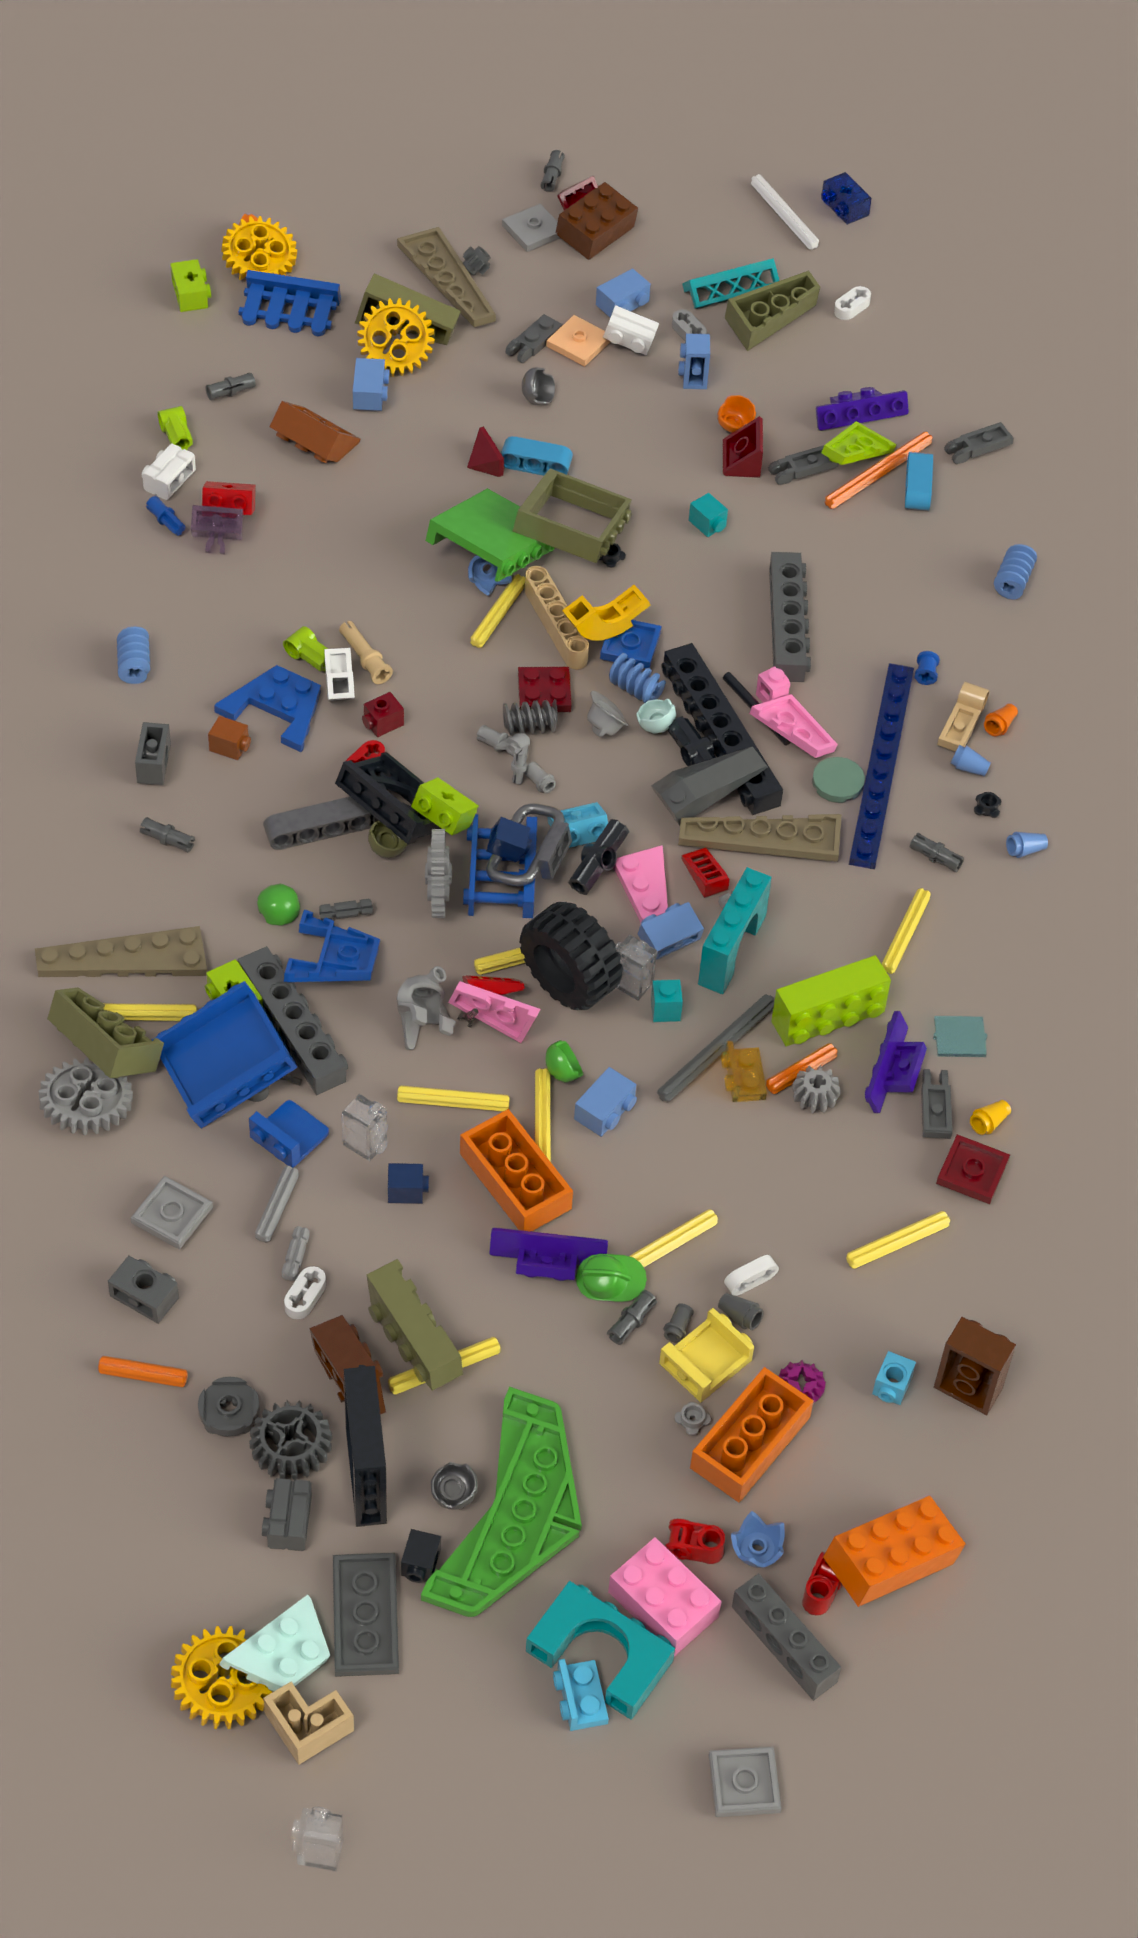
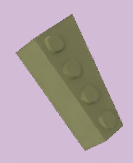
(381, 289)
(770, 308)
(103, 1034)
(412, 1326)

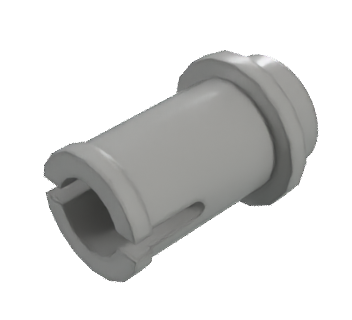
(543, 781)

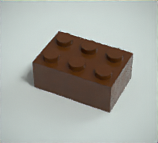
(596, 220)
(974, 1365)

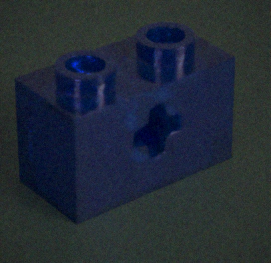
(846, 198)

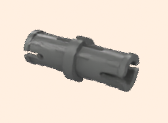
(552, 170)
(230, 386)
(167, 834)
(937, 852)
(632, 1317)

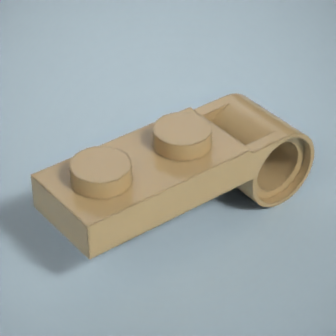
(964, 716)

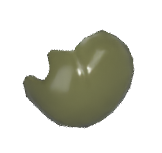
(384, 841)

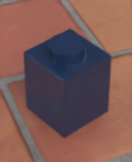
(509, 839)
(406, 1183)

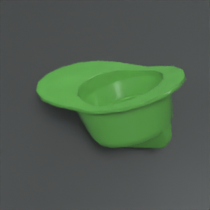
(611, 1277)

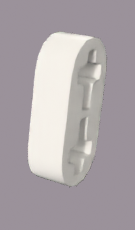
(848, 306)
(751, 1275)
(310, 1295)

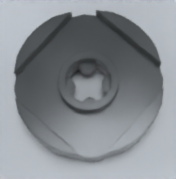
(233, 1422)

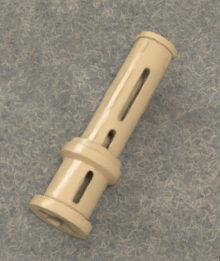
(370, 659)

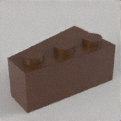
(339, 1348)

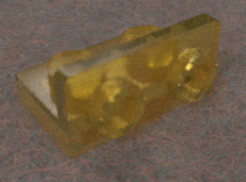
(744, 1072)

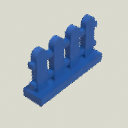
(294, 290)

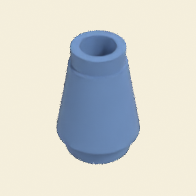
(970, 761)
(1023, 843)

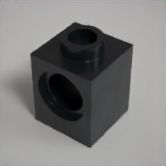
(420, 1556)

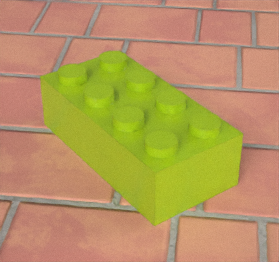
(830, 1001)

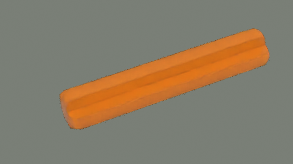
(787, 1076)
(142, 1371)

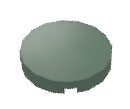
(838, 779)

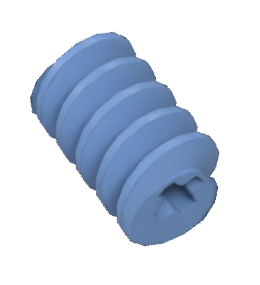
(1015, 571)
(133, 655)
(635, 681)

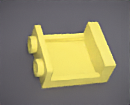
(707, 1355)

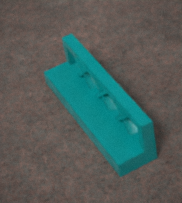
(726, 276)

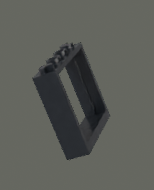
(365, 1446)

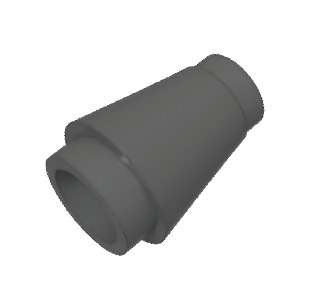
(742, 1311)

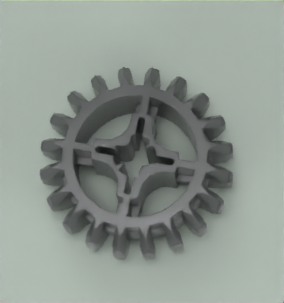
(295, 1455)

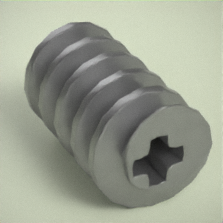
(529, 717)

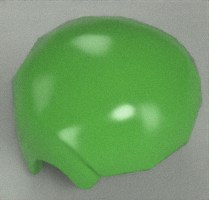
(278, 904)
(562, 1062)

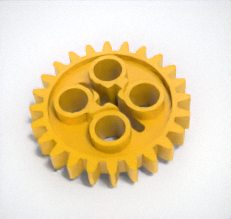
(260, 242)
(413, 348)
(205, 1657)

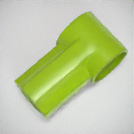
(174, 423)
(305, 645)

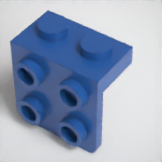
(288, 1132)

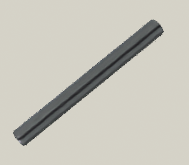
(714, 1049)

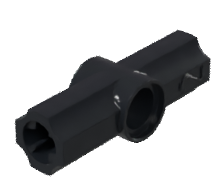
(692, 746)
(598, 857)

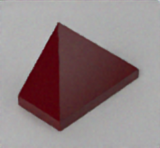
(577, 191)
(486, 456)

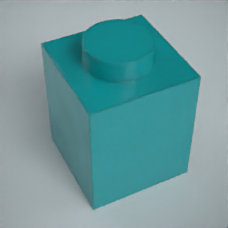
(708, 515)
(666, 1000)

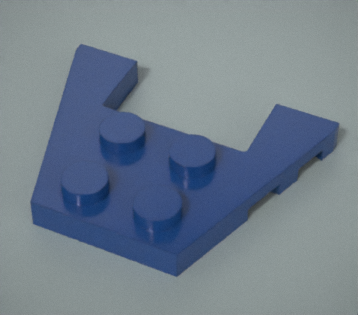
(281, 695)
(344, 955)

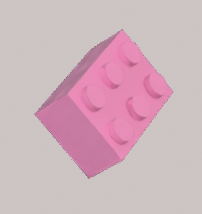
(664, 1595)

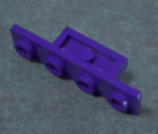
(861, 407)
(896, 1065)
(544, 1253)

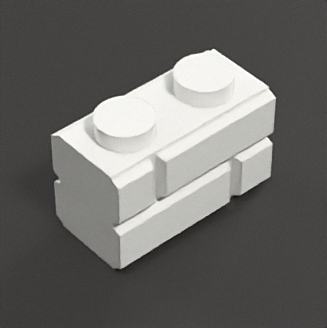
(630, 330)
(168, 471)

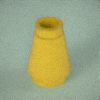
(988, 1118)

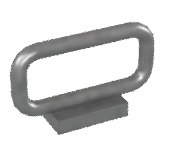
(549, 854)

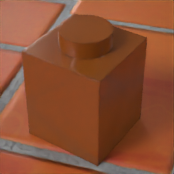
(229, 738)

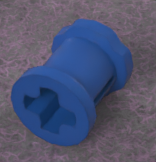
(926, 670)

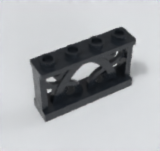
(368, 786)

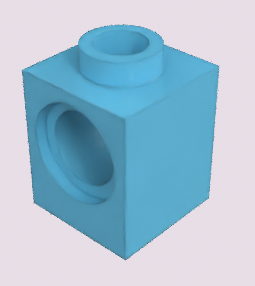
(896, 1368)

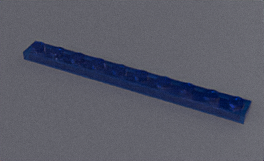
(881, 767)

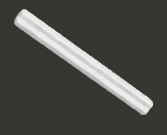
(785, 212)

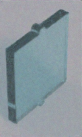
(960, 1036)

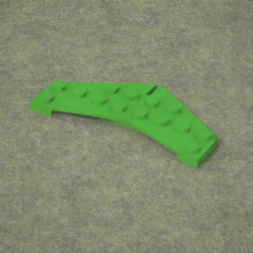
(522, 1524)

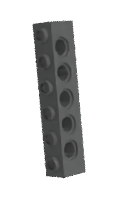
(788, 613)
(283, 1005)

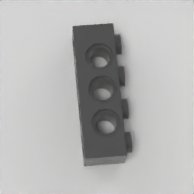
(786, 1636)

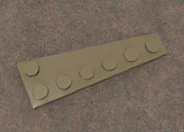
(443, 267)
(791, 837)
(148, 953)

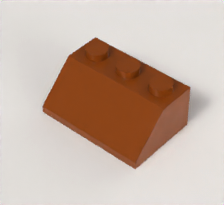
(312, 432)

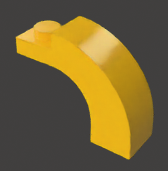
(609, 619)

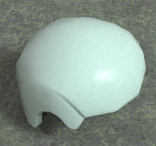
(656, 715)

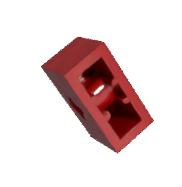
(229, 496)

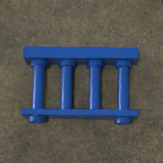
(522, 898)

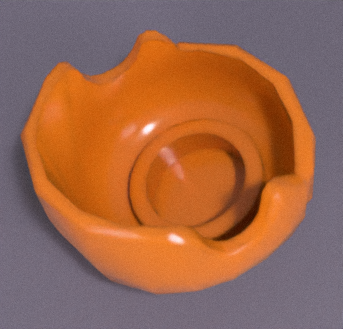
(736, 413)

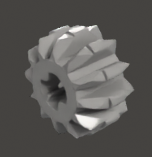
(816, 1089)

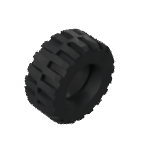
(571, 955)

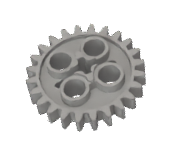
(438, 873)
(84, 1097)

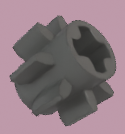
(476, 260)

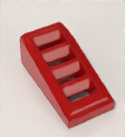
(711, 886)
(495, 984)

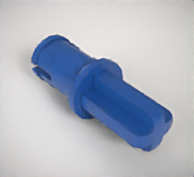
(165, 515)

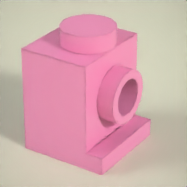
(772, 682)

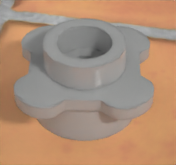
(694, 1410)

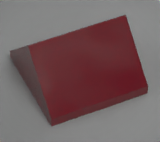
(744, 450)

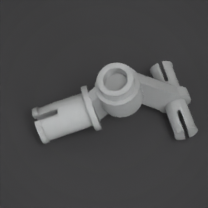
(515, 745)

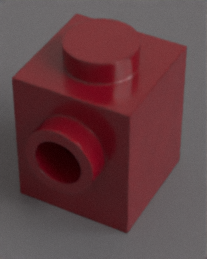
(383, 714)

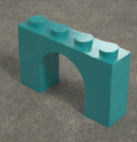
(741, 914)
(579, 1613)

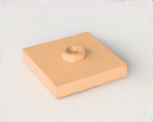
(578, 340)

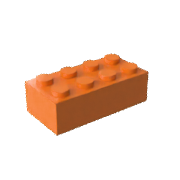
(516, 1171)
(751, 1434)
(894, 1550)

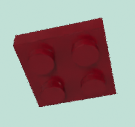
(545, 684)
(973, 1169)

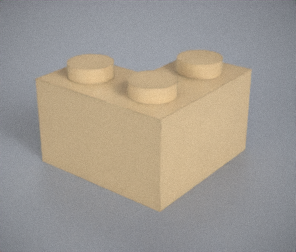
(307, 1728)

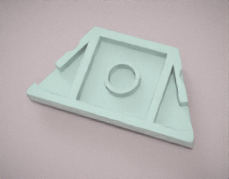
(283, 1649)

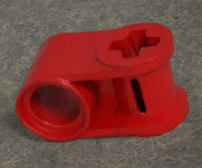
(693, 1539)
(822, 1582)

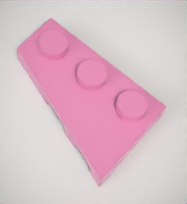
(794, 723)
(644, 881)
(497, 1011)

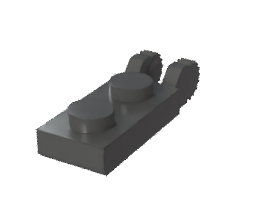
(533, 338)
(979, 442)
(800, 465)
(936, 1106)

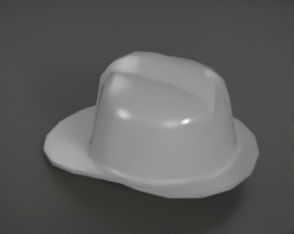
(604, 715)

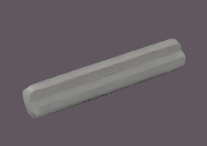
(276, 1204)

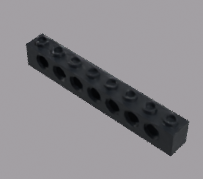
(718, 722)

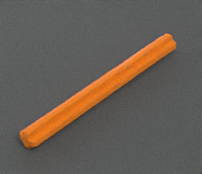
(877, 470)

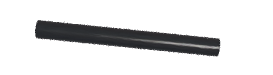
(750, 701)

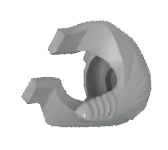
(422, 1004)

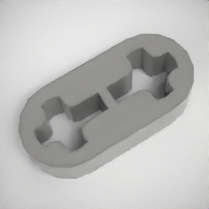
(693, 325)

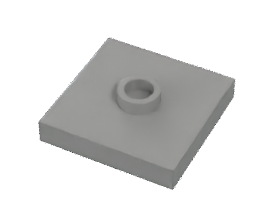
(532, 227)
(171, 1212)
(744, 1781)

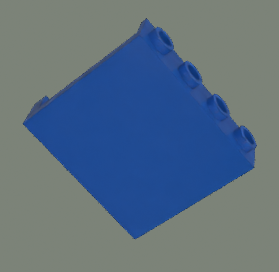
(224, 1054)

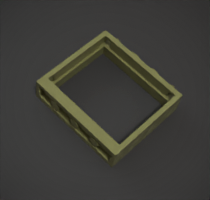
(580, 494)

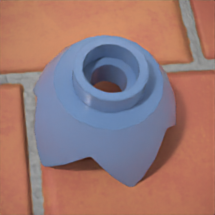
(484, 579)
(756, 1532)

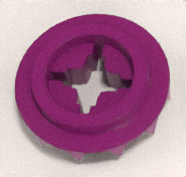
(814, 1378)

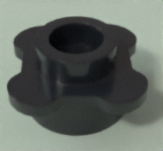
(613, 556)
(987, 804)

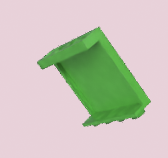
(486, 529)

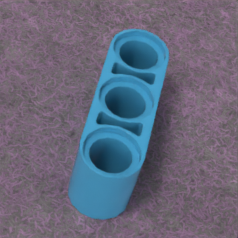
(535, 456)
(919, 481)

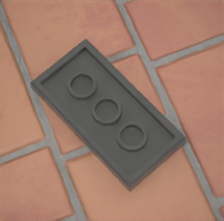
(365, 1614)

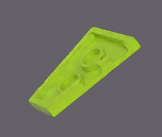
(857, 444)

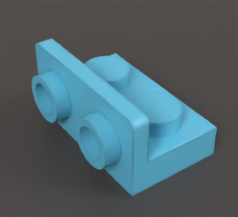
(585, 823)
(582, 1694)

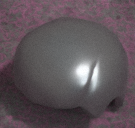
(538, 386)
(454, 1485)

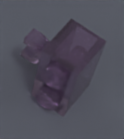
(217, 523)

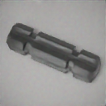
(346, 909)

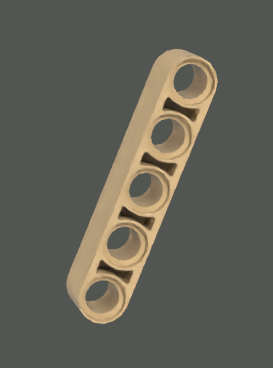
(549, 605)

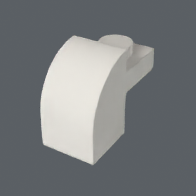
(339, 674)

